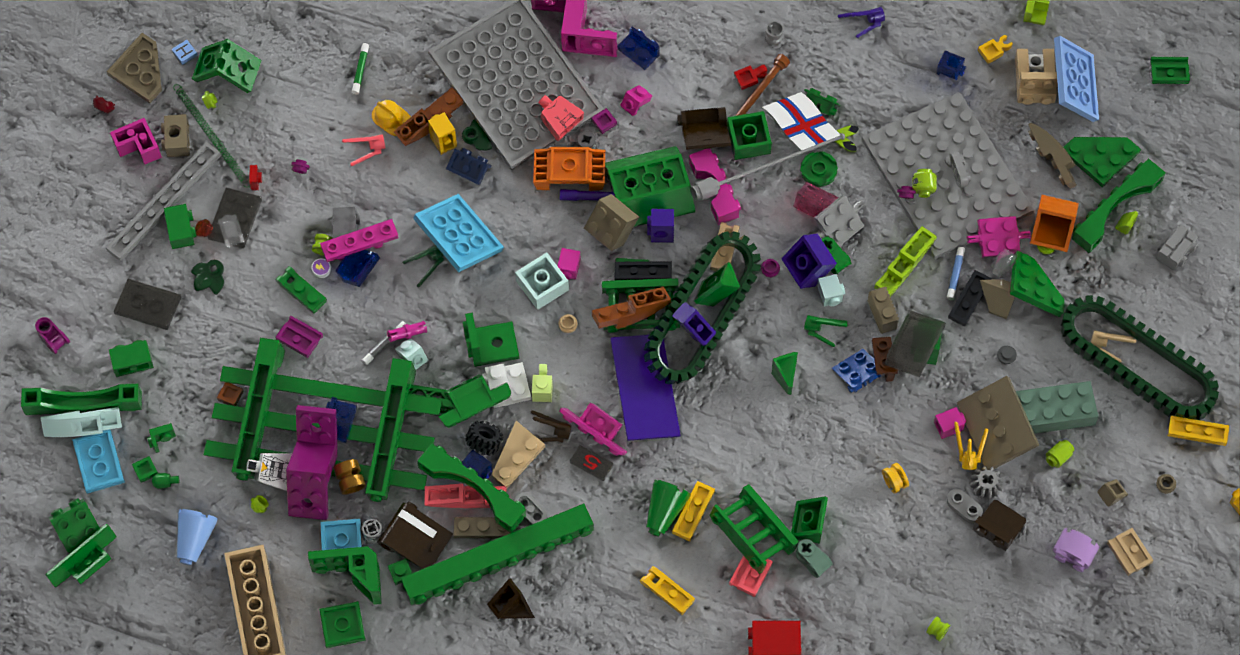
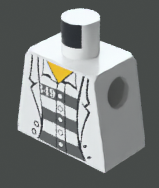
(271, 469)

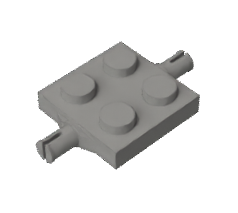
(840, 220)

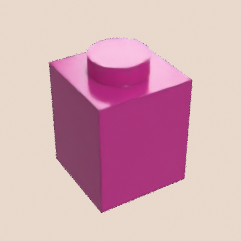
(569, 262)
(945, 422)

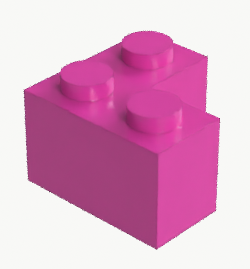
(136, 137)

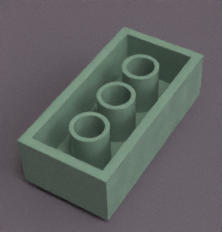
(1059, 407)

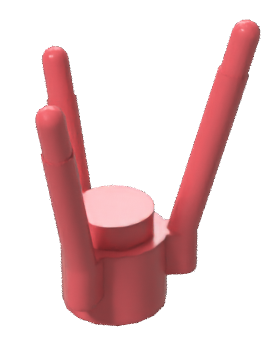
(375, 142)

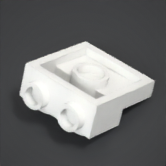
(514, 376)

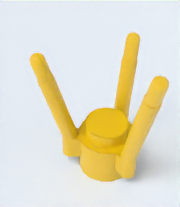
(969, 458)

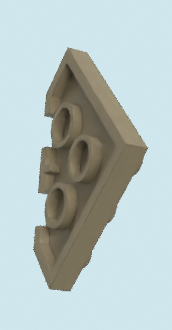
(139, 68)

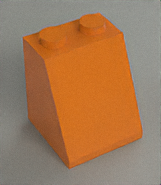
(1054, 223)

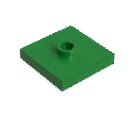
(342, 624)

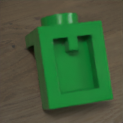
(162, 433)

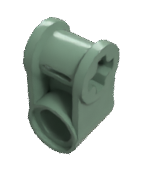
(814, 560)

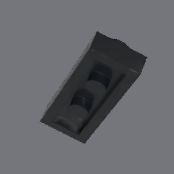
(643, 270)
(968, 299)

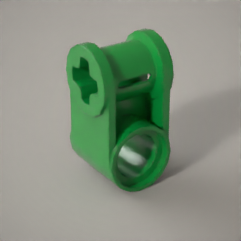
(840, 256)

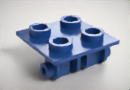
(857, 370)

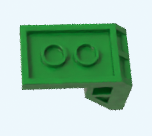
(361, 564)

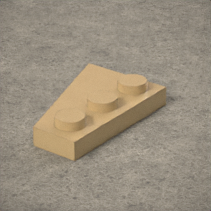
(516, 455)

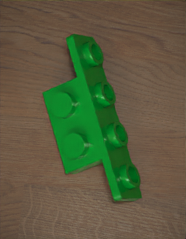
(84, 559)

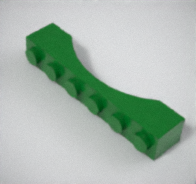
(1142, 181)
(45, 401)
(442, 466)

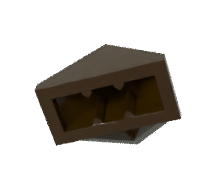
(510, 603)

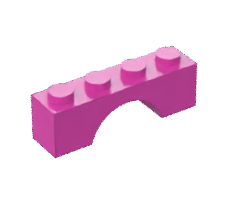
(723, 206)

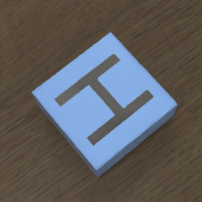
(184, 52)

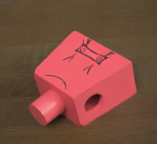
(560, 116)

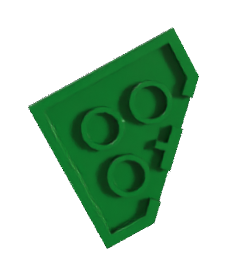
(1101, 156)
(1034, 286)

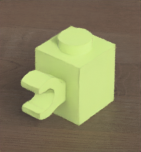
(542, 385)

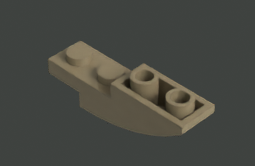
(1051, 148)

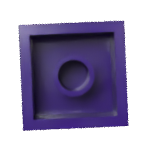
(808, 260)

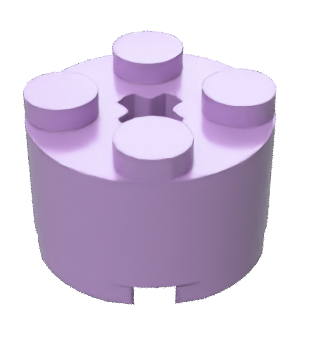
(1075, 549)

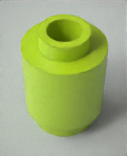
(1059, 453)

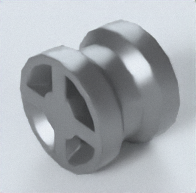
(586, 135)

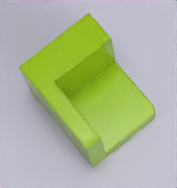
(1036, 11)

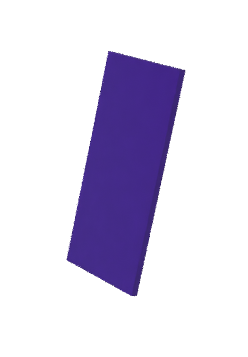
(645, 401)

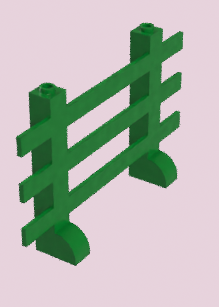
(386, 437)

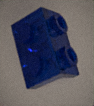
(357, 267)

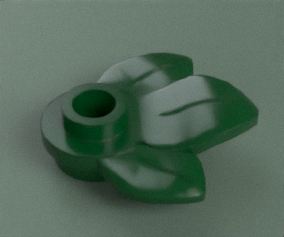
(480, 139)
(206, 278)

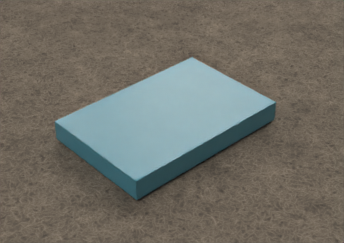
(98, 461)

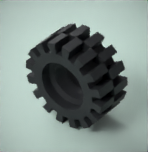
(484, 438)

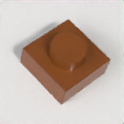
(230, 394)

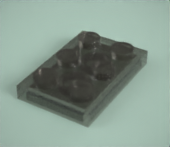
(239, 203)

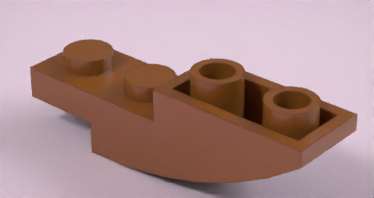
(417, 125)
(632, 311)

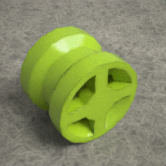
(319, 238)
(938, 628)

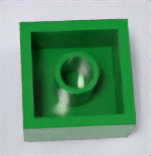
(749, 135)

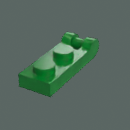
(301, 290)

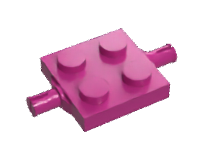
(997, 234)

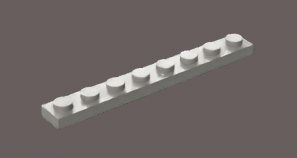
(166, 197)

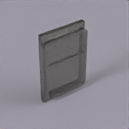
(914, 343)

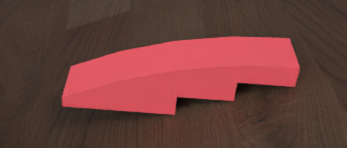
(455, 496)

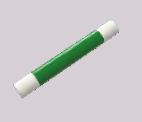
(360, 68)

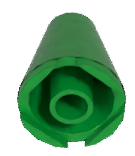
(664, 506)

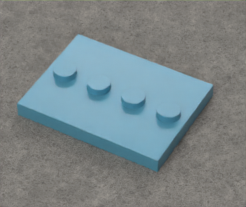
(458, 232)

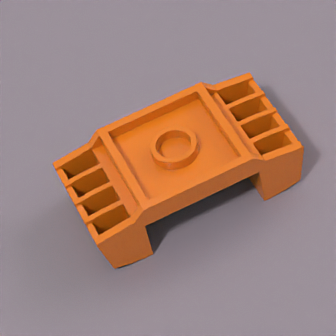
(569, 166)

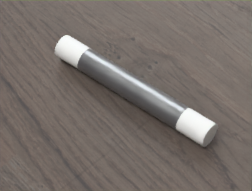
(377, 349)

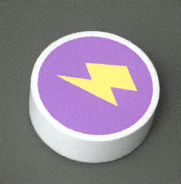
(321, 268)

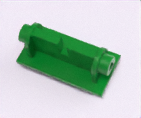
(827, 104)

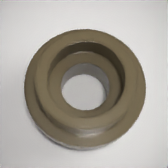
(1166, 478)

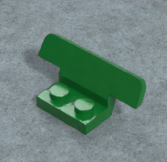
(472, 398)

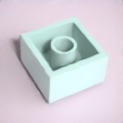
(542, 281)

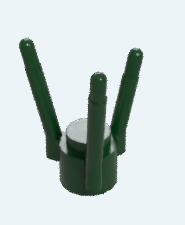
(433, 254)

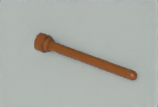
(780, 63)

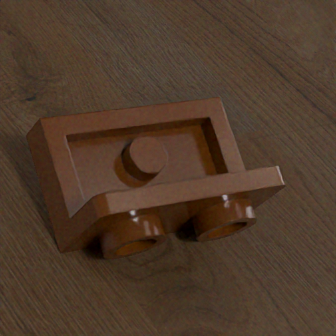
(880, 350)

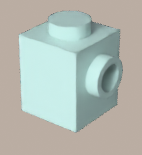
(830, 290)

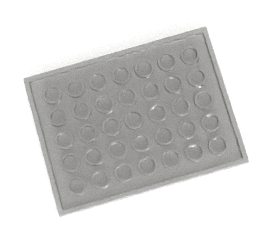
(502, 73)
(926, 142)

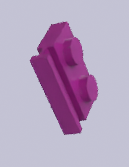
(299, 336)

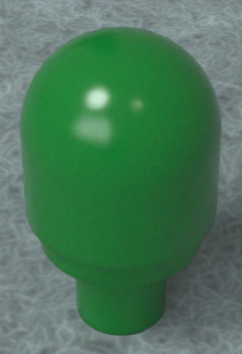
(164, 480)

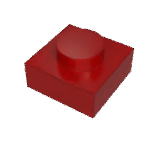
(255, 177)

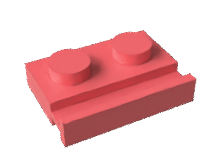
(747, 578)

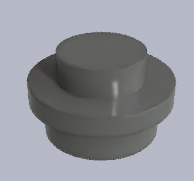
(1006, 354)

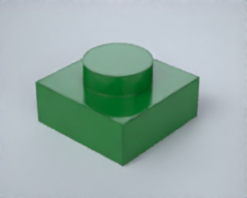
(145, 469)
(399, 570)

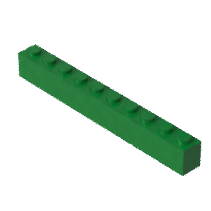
(497, 554)

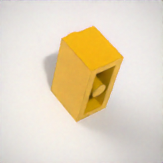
(442, 133)

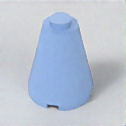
(193, 534)

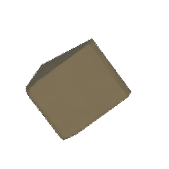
(1112, 492)

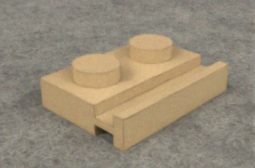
(1130, 551)

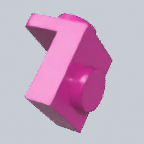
(634, 99)

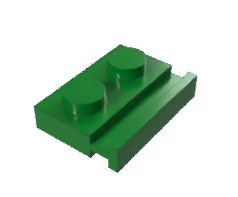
(1170, 70)

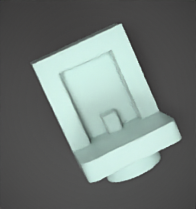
(413, 352)

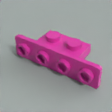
(598, 424)

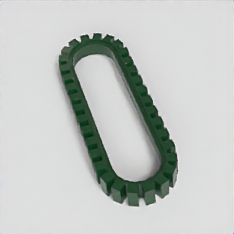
(685, 290)
(1073, 337)

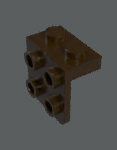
(999, 524)

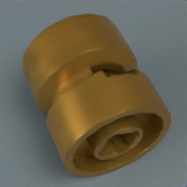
(349, 476)

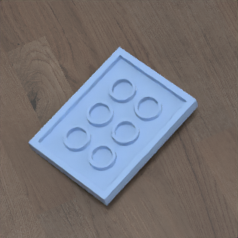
(1076, 79)

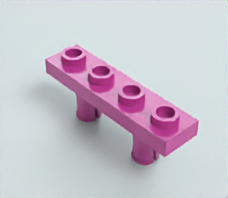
(359, 240)

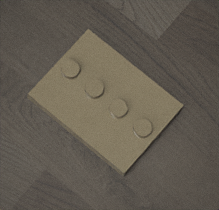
(1004, 417)

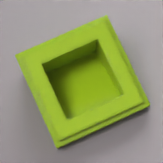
(1126, 222)

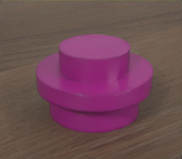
(300, 166)
(906, 192)
(770, 268)

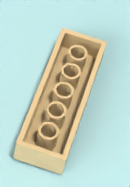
(255, 602)

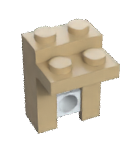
(1038, 82)

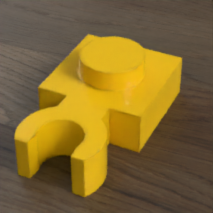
(993, 50)

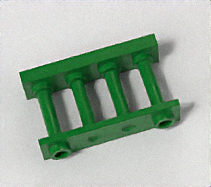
(631, 287)
(762, 513)

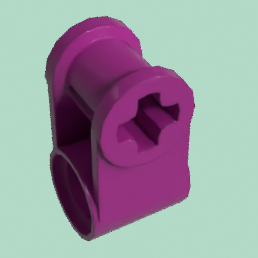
(53, 337)

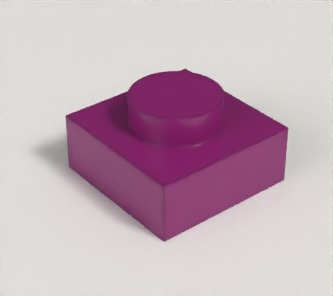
(604, 121)

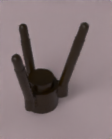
(562, 429)

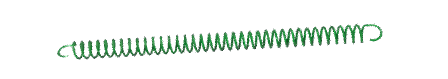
(210, 130)

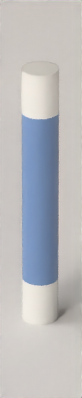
(955, 273)

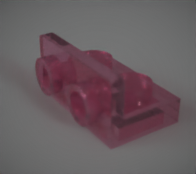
(813, 199)

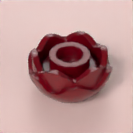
(103, 105)

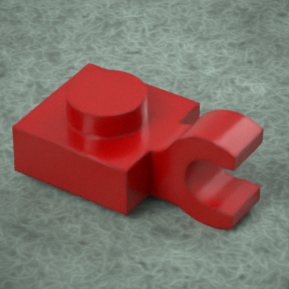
(748, 77)

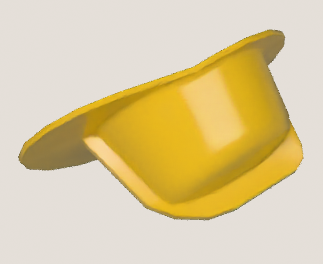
(389, 116)

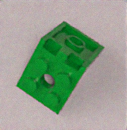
(223, 60)
(480, 341)

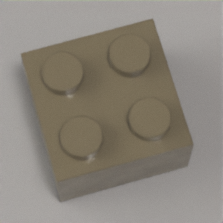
(611, 222)

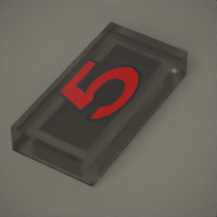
(591, 463)

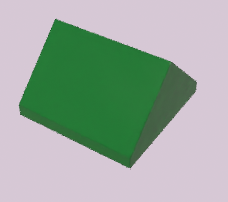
(717, 286)
(809, 519)

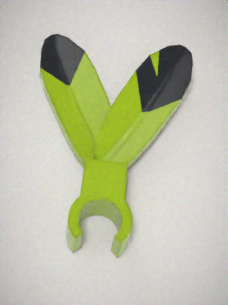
(846, 143)

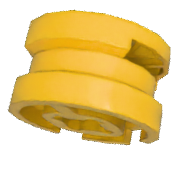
(895, 477)

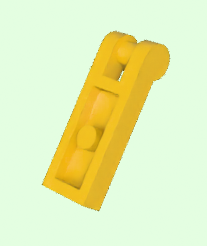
(667, 590)

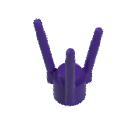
(874, 16)

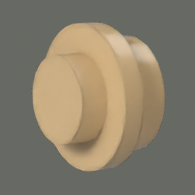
(567, 323)

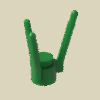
(815, 323)

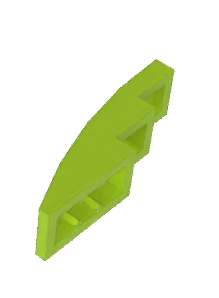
(906, 261)

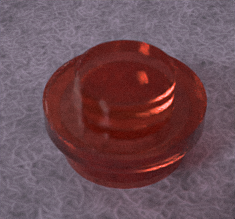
(203, 228)

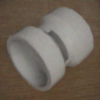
(774, 33)
(372, 535)

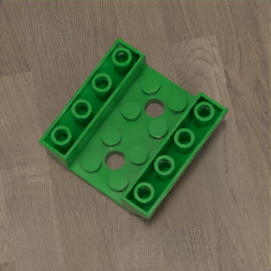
(651, 188)

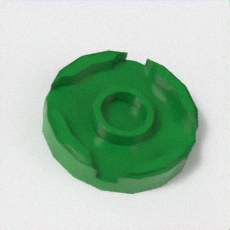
(819, 168)

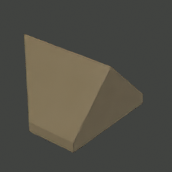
(998, 296)

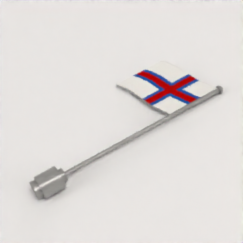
(801, 125)

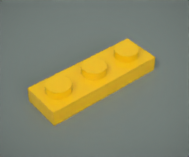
(1198, 430)
(693, 511)

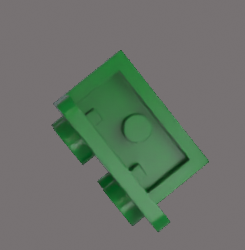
(74, 524)

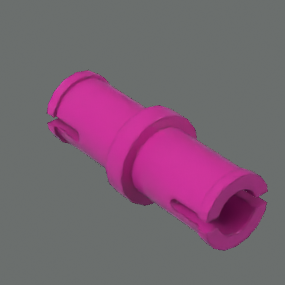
(407, 331)

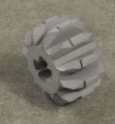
(986, 488)

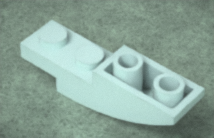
(81, 424)

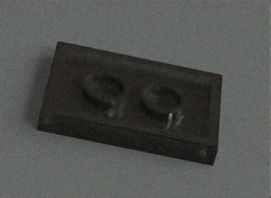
(147, 304)

